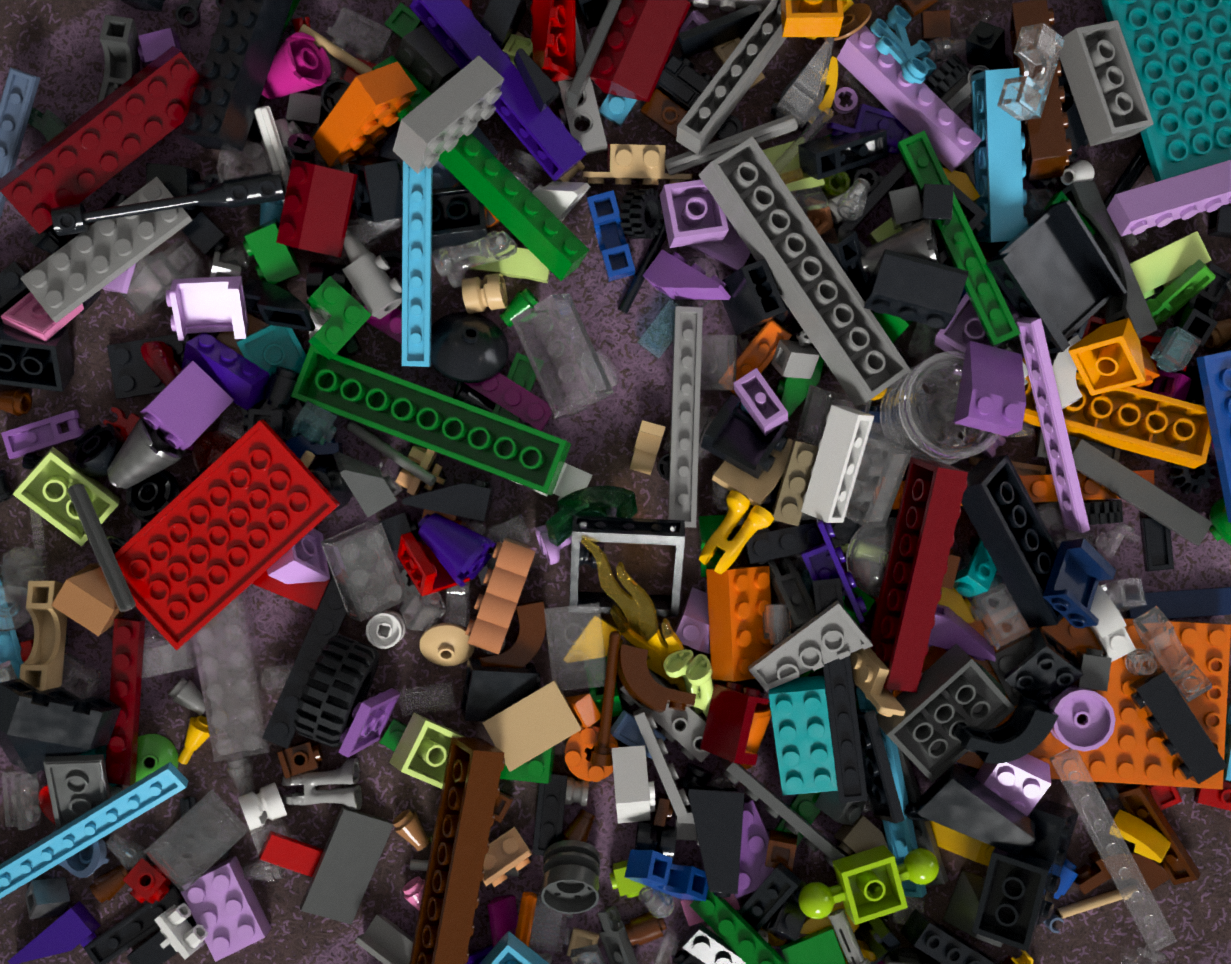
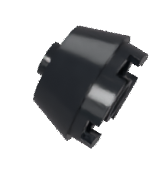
(152, 495)

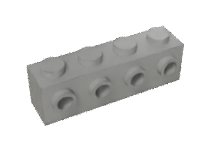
(683, 726)

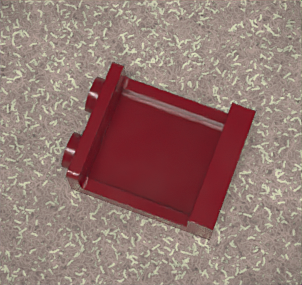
(731, 721)

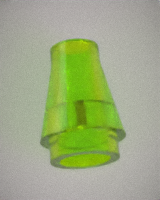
(841, 184)

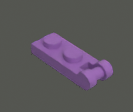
(41, 434)

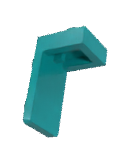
(978, 575)

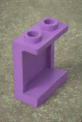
(186, 406)

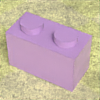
(761, 402)

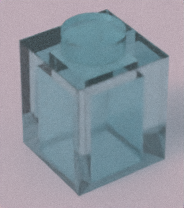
(1175, 350)

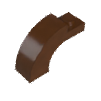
(642, 687)
(1093, 876)

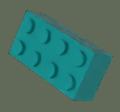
(803, 736)

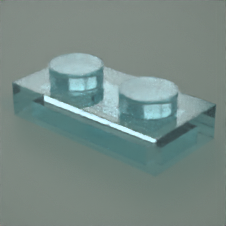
(660, 332)

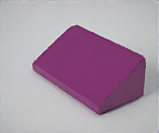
(502, 916)

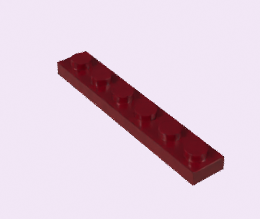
(126, 693)

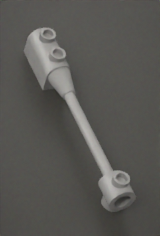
(366, 270)

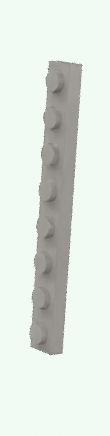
(685, 415)

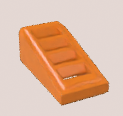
(584, 709)

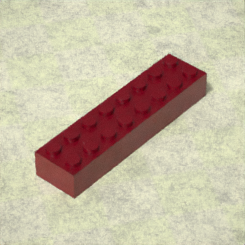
(103, 140)
(916, 569)

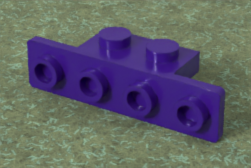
(873, 118)
(826, 562)

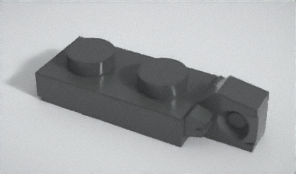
(615, 937)

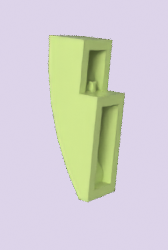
(520, 265)

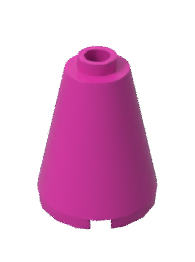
(297, 67)

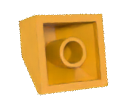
(1110, 358)

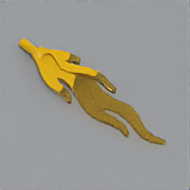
(641, 615)

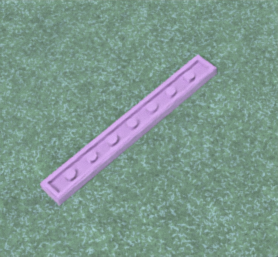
(1052, 423)

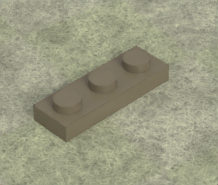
(794, 483)

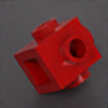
(139, 879)

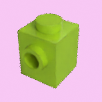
(625, 886)

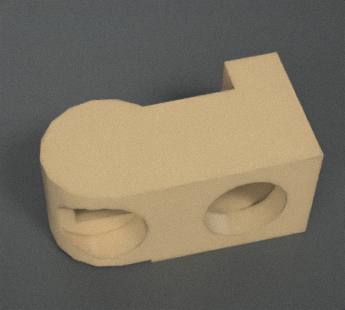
(646, 447)

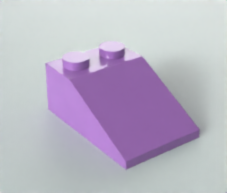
(991, 390)

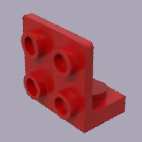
(423, 566)

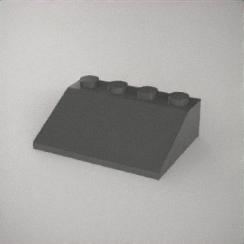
(948, 694)

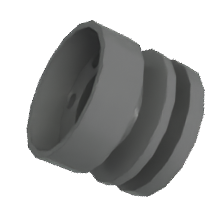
(571, 877)

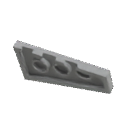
(818, 642)
(666, 772)

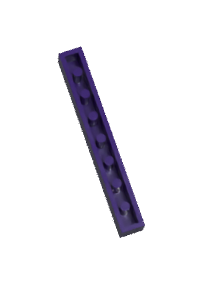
(465, 40)

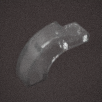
(1164, 646)

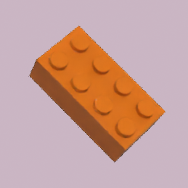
(364, 114)
(737, 619)

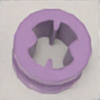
(853, 100)

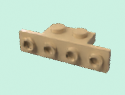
(636, 163)
(870, 675)

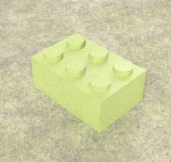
(47, 494)

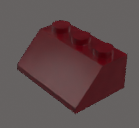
(316, 208)

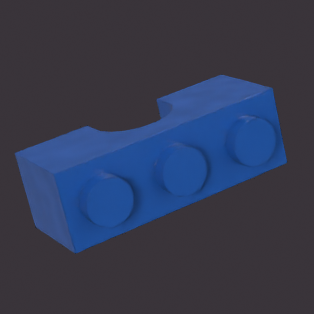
(610, 236)
(659, 873)

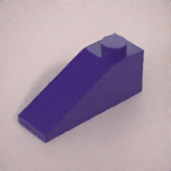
(63, 935)

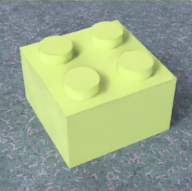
(424, 750)

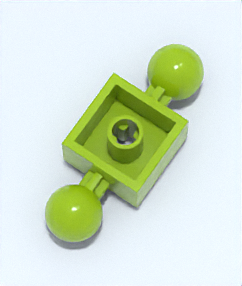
(869, 884)

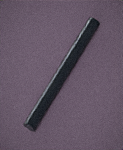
(638, 279)

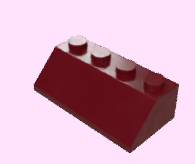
(638, 47)

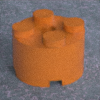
(577, 757)

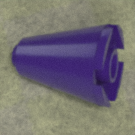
(455, 546)

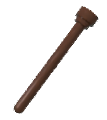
(602, 755)

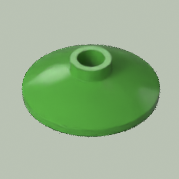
(155, 747)

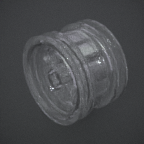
(911, 413)

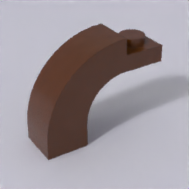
(529, 641)

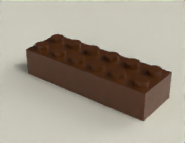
(1045, 137)

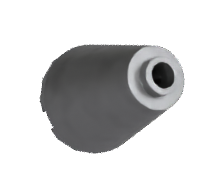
(915, 241)
(141, 456)

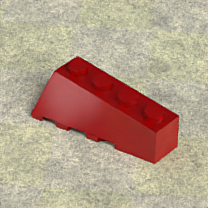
(554, 38)

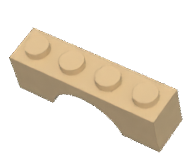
(46, 660)

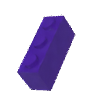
(230, 370)

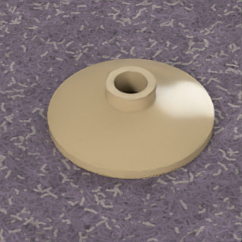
(446, 644)

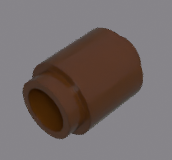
(645, 929)

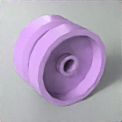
(1087, 731)

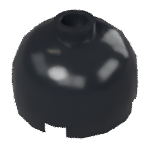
(96, 450)

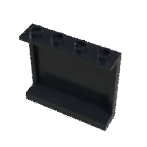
(1056, 273)

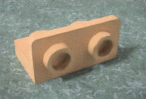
(503, 855)

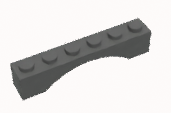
(1132, 304)

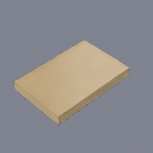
(752, 488)
(532, 725)

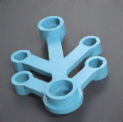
(899, 46)

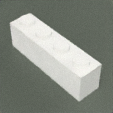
(837, 463)

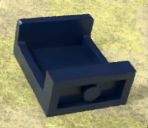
(1075, 581)

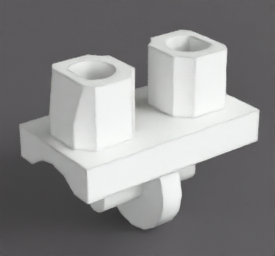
(179, 932)

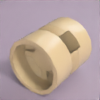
(484, 293)

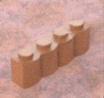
(501, 596)

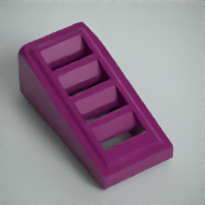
(1176, 386)

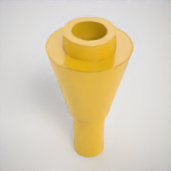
(196, 735)

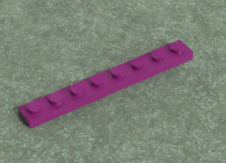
(498, 389)

